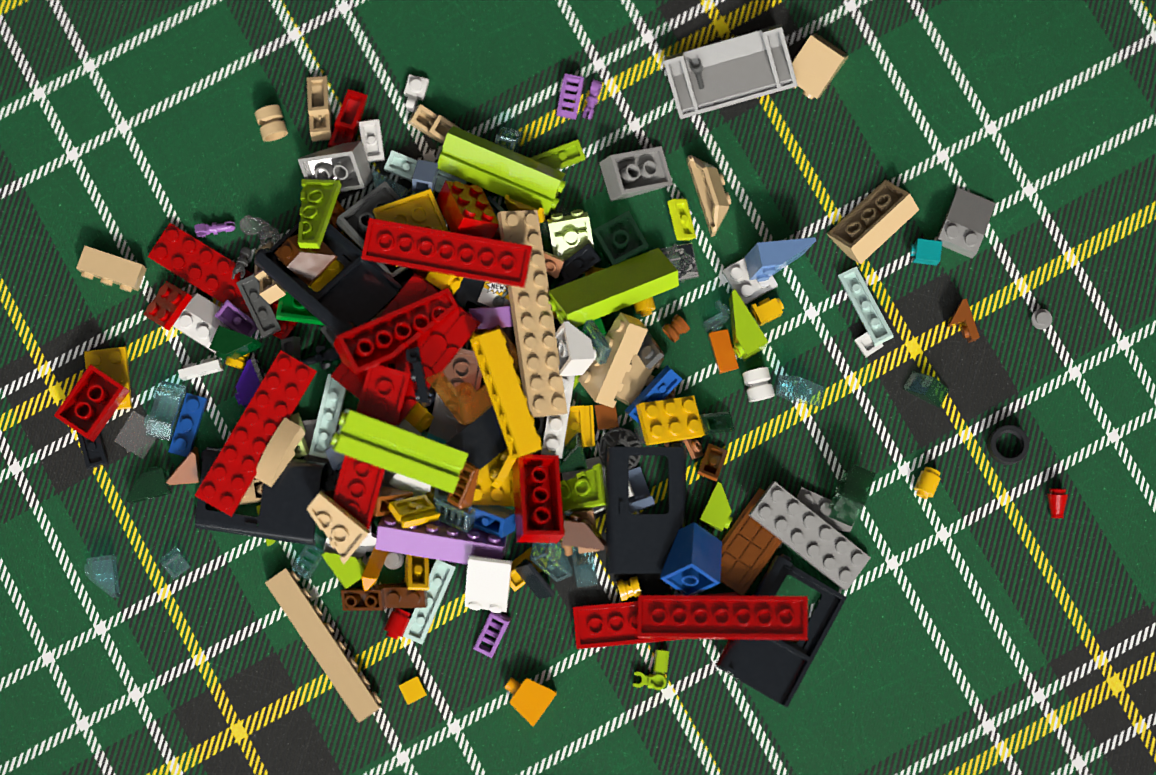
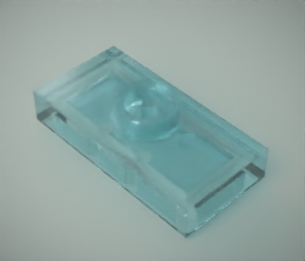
(598, 341)

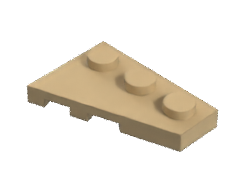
(339, 526)

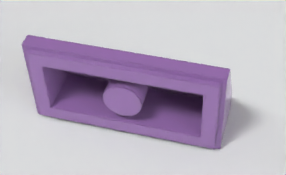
(236, 319)

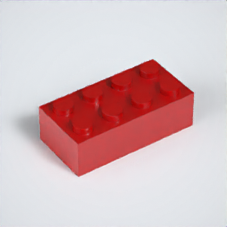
(537, 499)

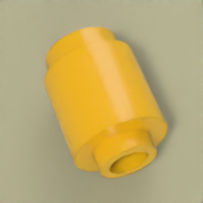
(645, 307)
(927, 482)

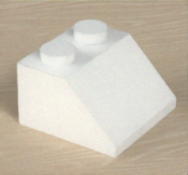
(574, 350)

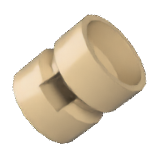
(270, 121)

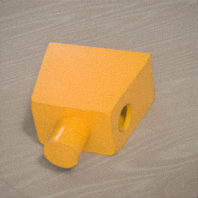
(530, 698)

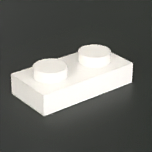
(372, 140)
(193, 371)

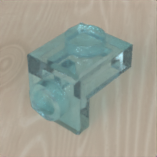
(716, 322)

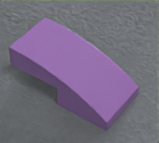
(493, 316)

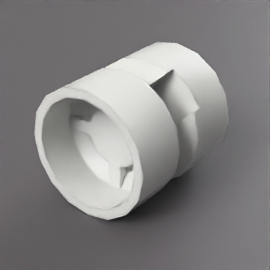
(758, 384)

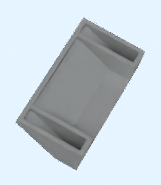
(731, 71)

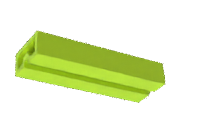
(500, 170)
(614, 288)
(398, 450)

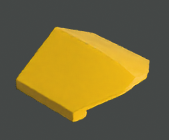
(513, 205)

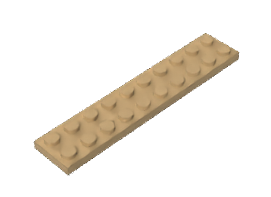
(534, 320)

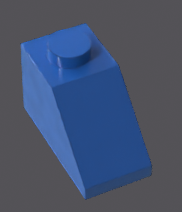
(494, 519)

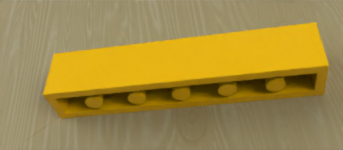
(506, 394)

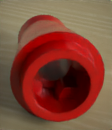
(1057, 501)

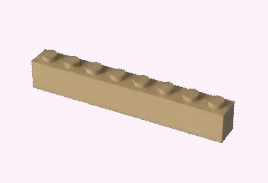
(323, 644)

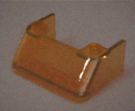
(464, 400)

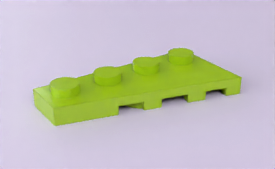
(316, 209)
(583, 490)

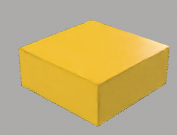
(412, 690)

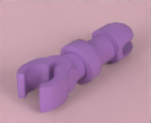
(592, 98)
(204, 229)

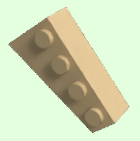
(605, 380)

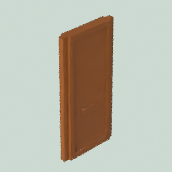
(746, 550)

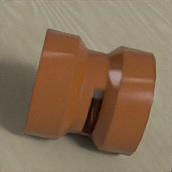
(677, 327)

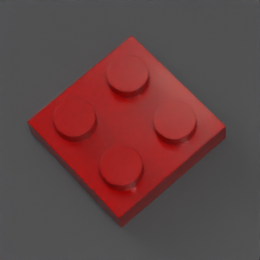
(167, 305)

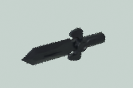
(331, 354)

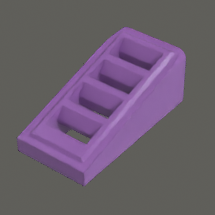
(574, 80)
(483, 649)

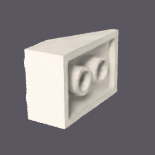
(487, 584)

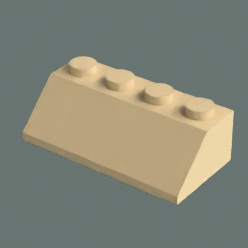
(873, 221)

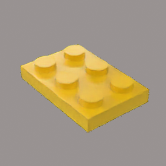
(115, 365)
(670, 420)

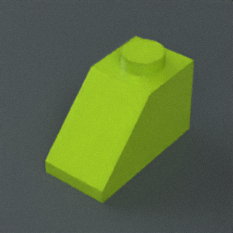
(717, 510)
(345, 573)

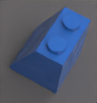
(693, 561)

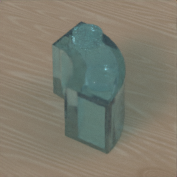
(165, 410)

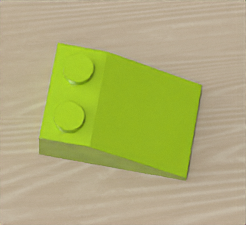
(745, 331)

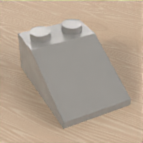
(342, 162)
(635, 173)
(965, 223)

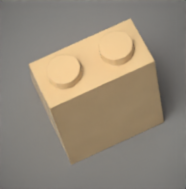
(817, 65)

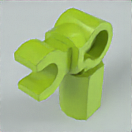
(657, 680)

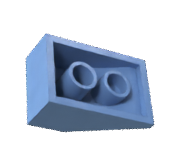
(770, 257)

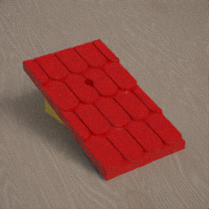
(436, 346)

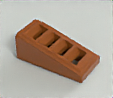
(461, 498)

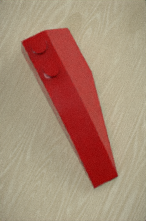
(393, 332)

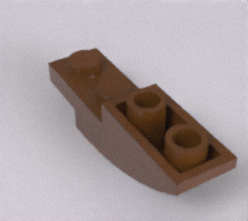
(383, 596)

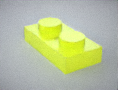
(681, 219)

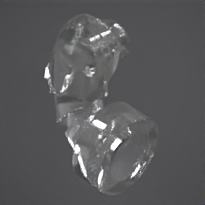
(252, 225)

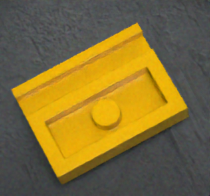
(582, 421)
(500, 474)
(414, 511)

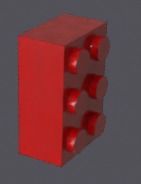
(467, 210)
(91, 403)

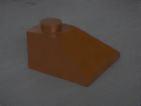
(305, 262)

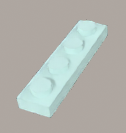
(405, 167)
(865, 306)
(328, 417)
(423, 617)

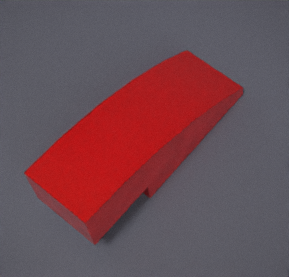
(348, 118)

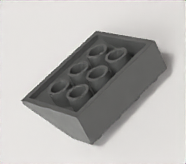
(356, 218)

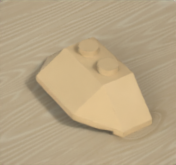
(710, 192)

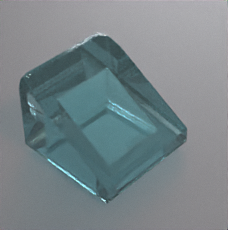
(174, 563)

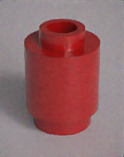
(397, 623)

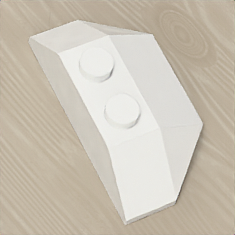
(199, 320)

